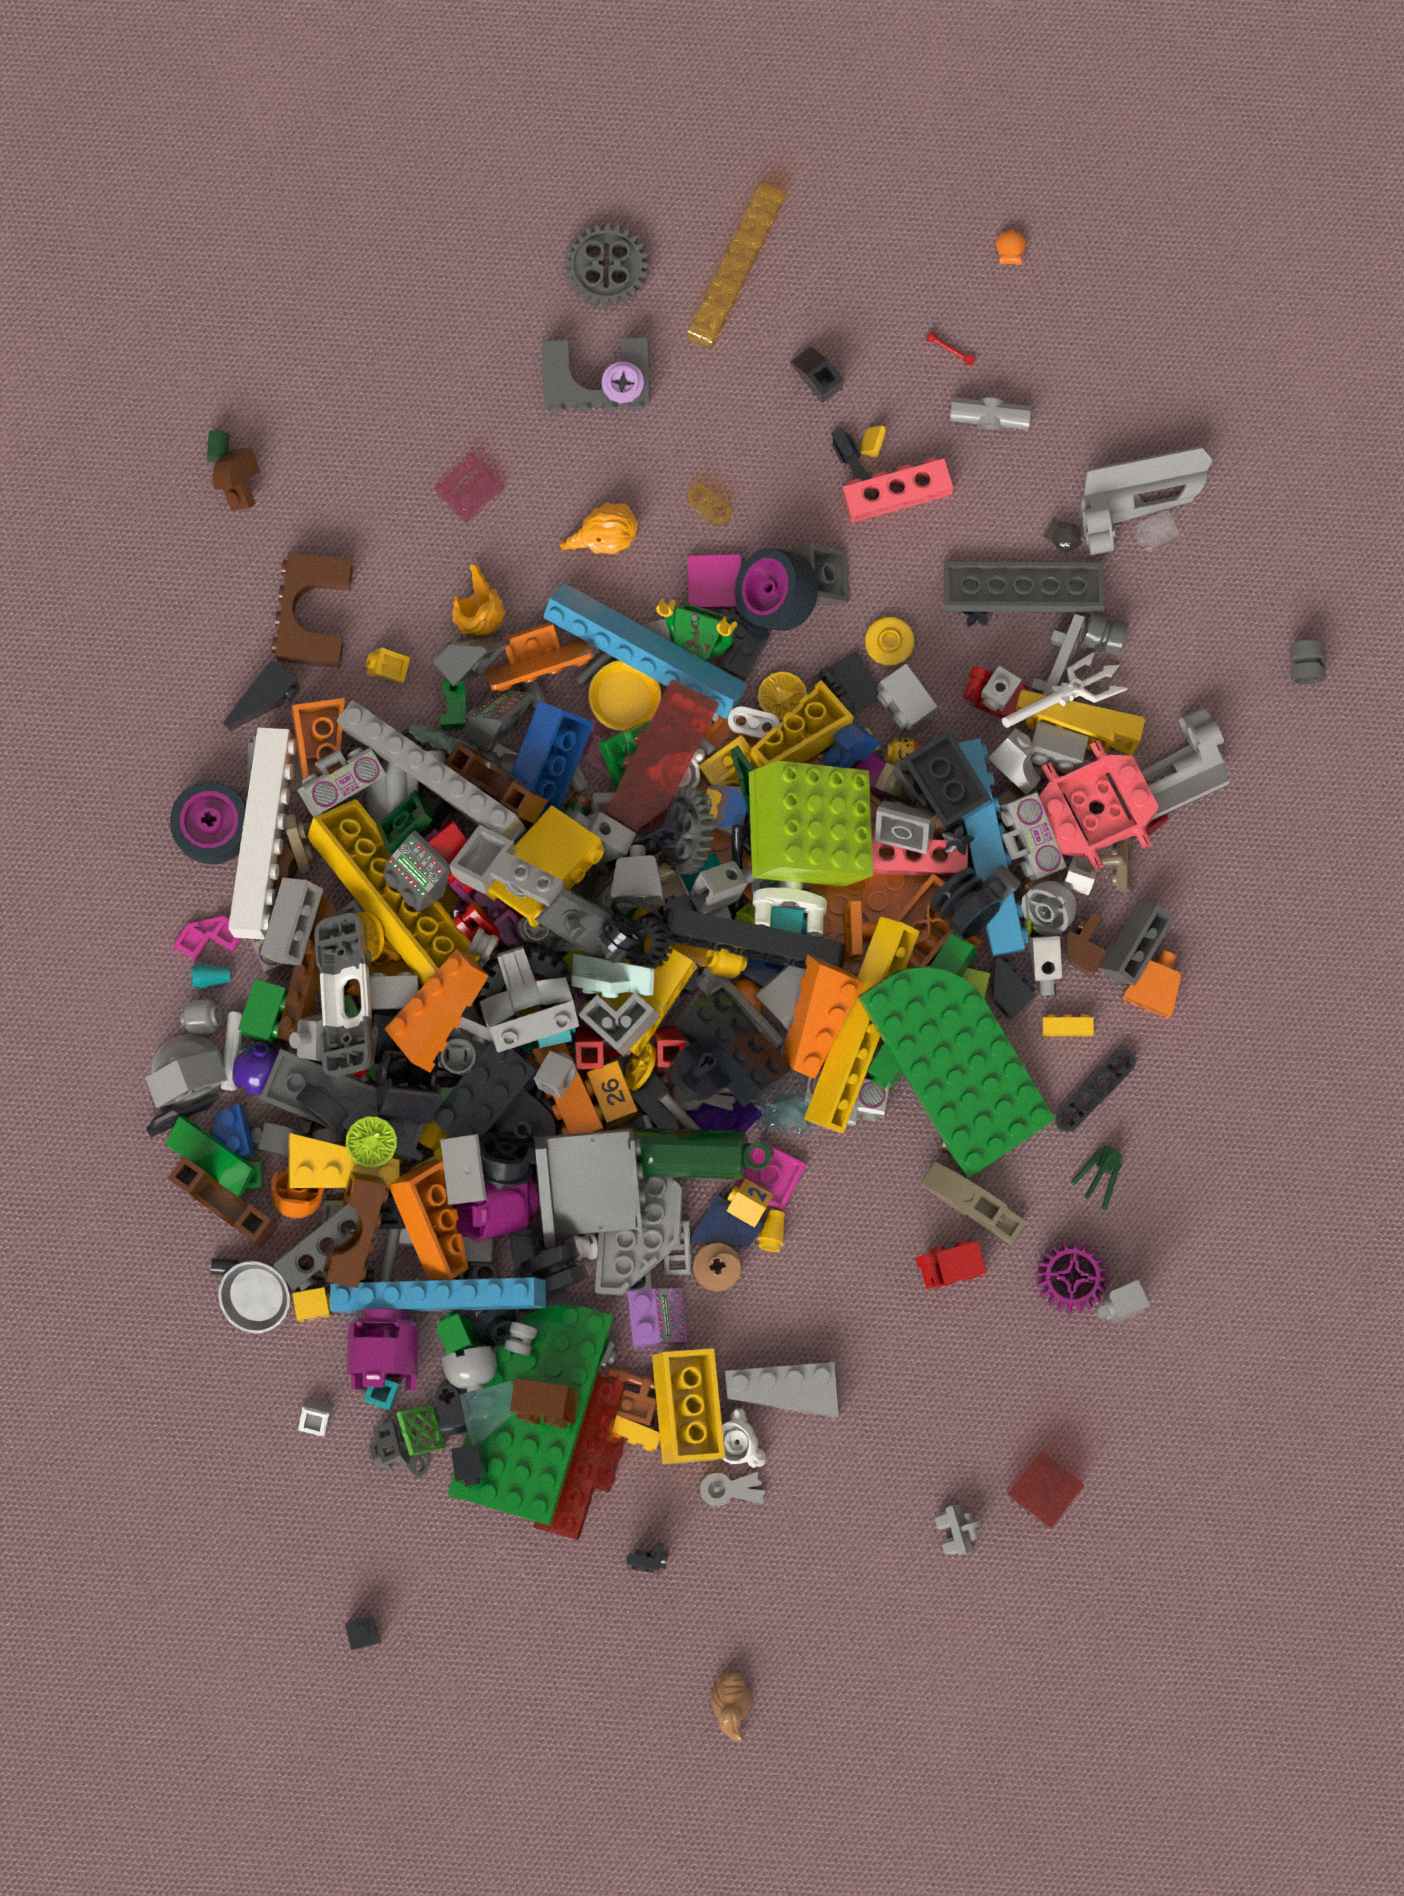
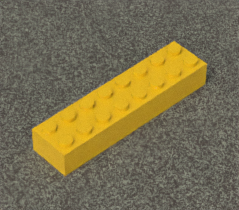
(358, 856)

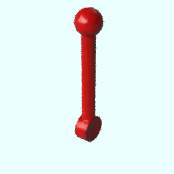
(968, 360)

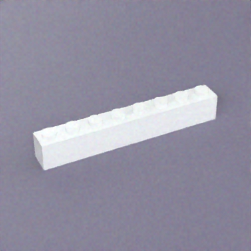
(262, 833)

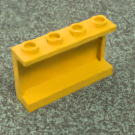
(556, 847)
(668, 984)

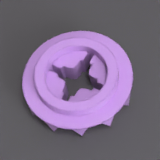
(632, 375)

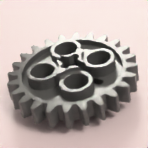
(629, 266)
(691, 810)

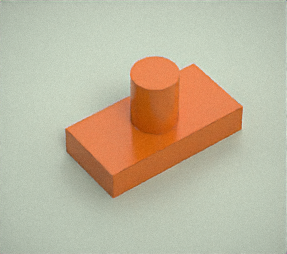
(855, 929)

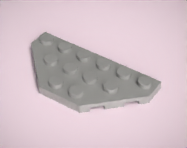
(626, 1258)

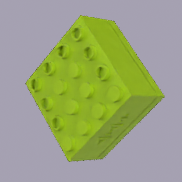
(810, 823)

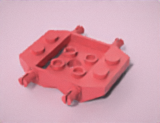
(1092, 785)

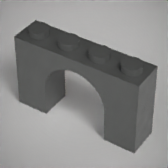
(564, 393)

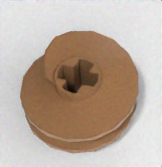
(729, 1274)

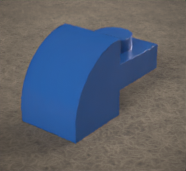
(851, 744)

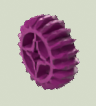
(1070, 1300)

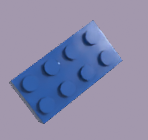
(551, 752)

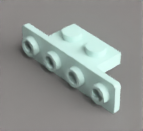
(610, 978)

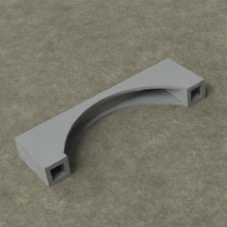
(371, 732)

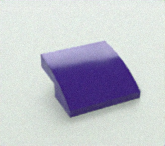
(716, 1118)

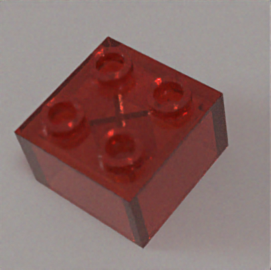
(1045, 1490)

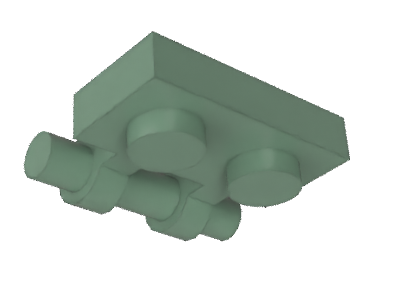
(436, 738)

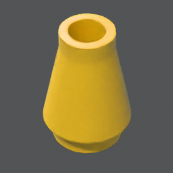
(772, 1233)

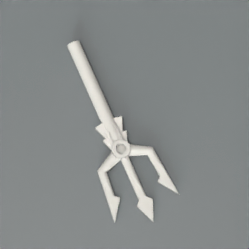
(1068, 691)

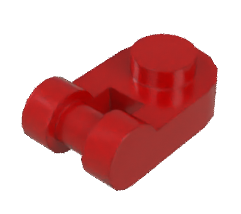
(475, 913)

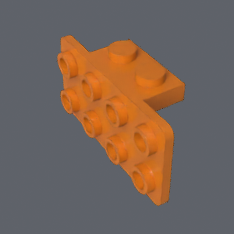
(535, 654)

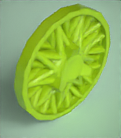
(371, 1142)

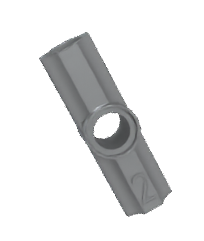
(990, 413)

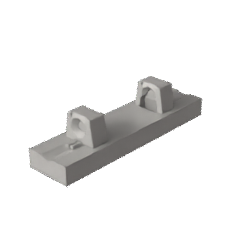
(1069, 644)
(710, 983)

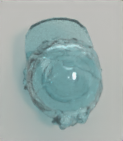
(784, 1114)

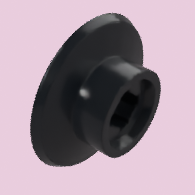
(494, 1325)

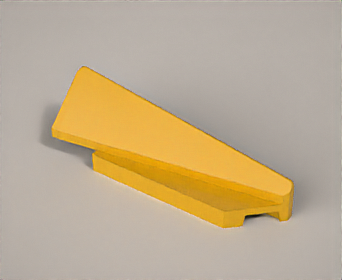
(1111, 727)

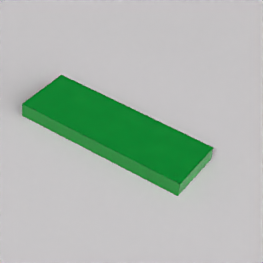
(210, 1155)

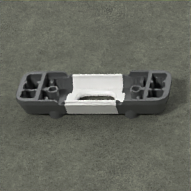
(340, 957)

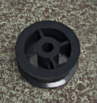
(506, 1159)

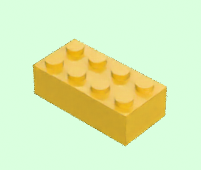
(688, 1406)

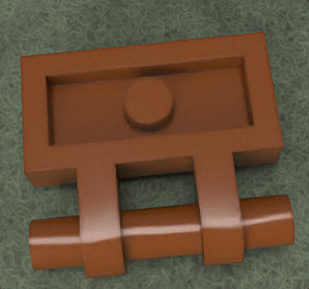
(635, 1406)

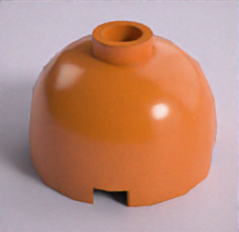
(294, 1201)

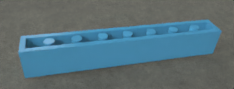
(641, 647)
(988, 854)
(440, 1295)

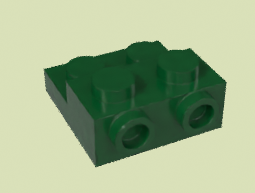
(410, 815)

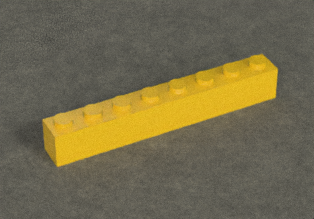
(858, 1037)

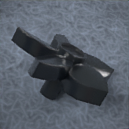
(976, 616)
(957, 840)

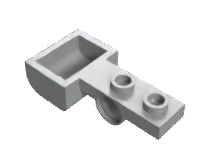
(490, 858)

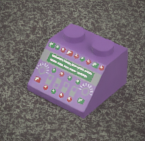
(657, 1317)

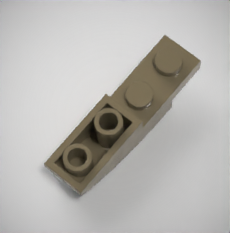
(974, 1201)

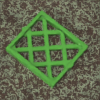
(407, 1432)

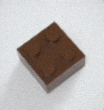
(544, 1402)

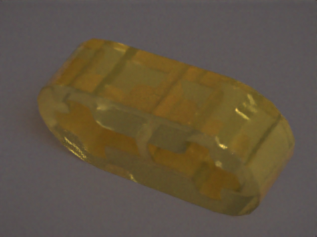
(713, 500)

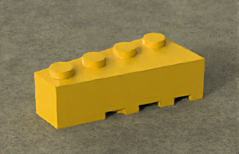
(804, 730)
(328, 1165)

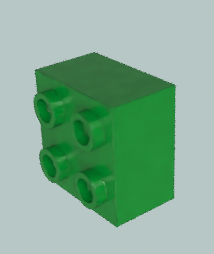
(263, 1013)

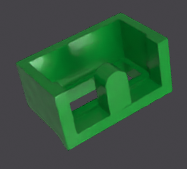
(456, 1332)

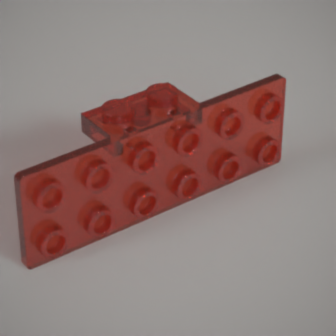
(661, 757)
(593, 1460)

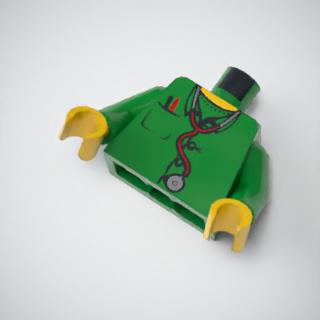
(698, 629)

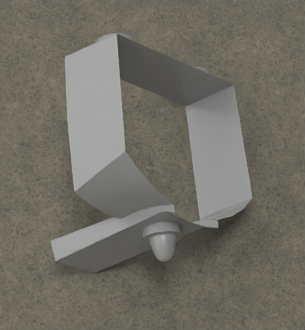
(525, 993)

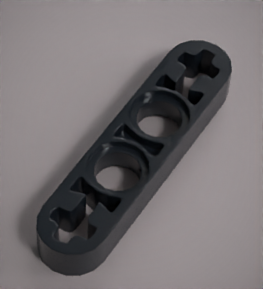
(656, 831)
(1097, 1093)

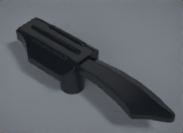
(849, 452)
(170, 1115)

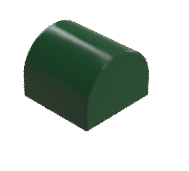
(217, 445)

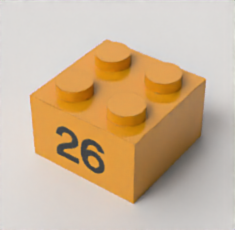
(610, 1095)

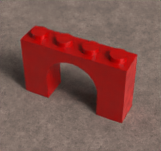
(593, 1049)

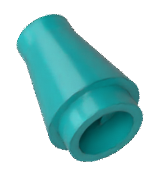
(209, 975)

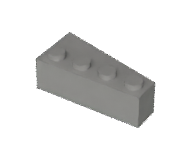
(793, 1388)

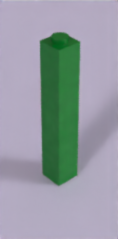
(953, 957)

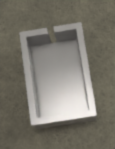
(392, 992)

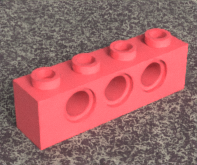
(861, 508)
(924, 866)

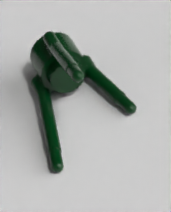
(1107, 1160)

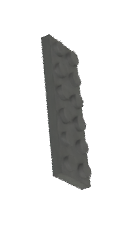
(1023, 586)
(293, 1073)

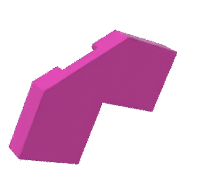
(198, 933)

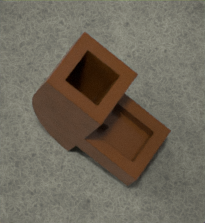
(232, 474)
(1080, 951)

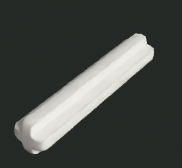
(232, 1047)

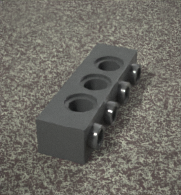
(289, 1264)

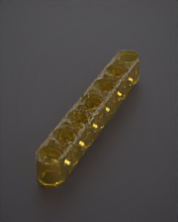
(736, 265)

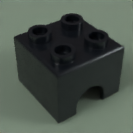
(406, 1089)

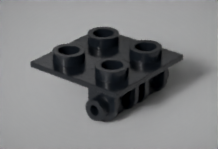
(850, 682)

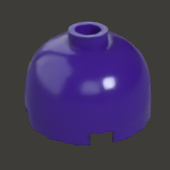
(253, 1067)

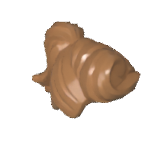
(731, 1703)

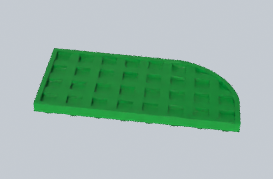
(957, 1063)

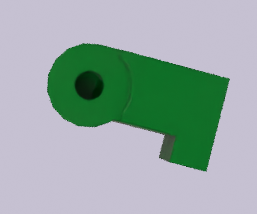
(456, 706)

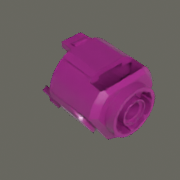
(500, 1214)
(382, 1347)

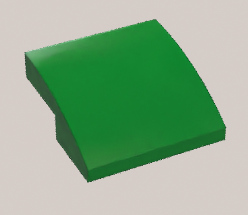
(616, 748)

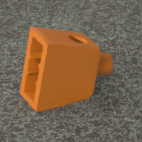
(1156, 986)

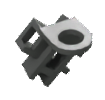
(400, 1452)

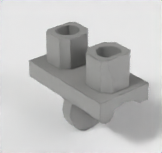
(962, 1528)

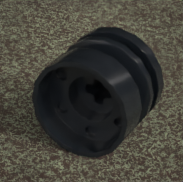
(966, 904)

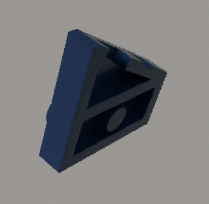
(724, 1228)

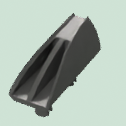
(578, 923)

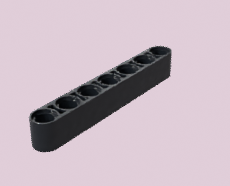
(750, 939)

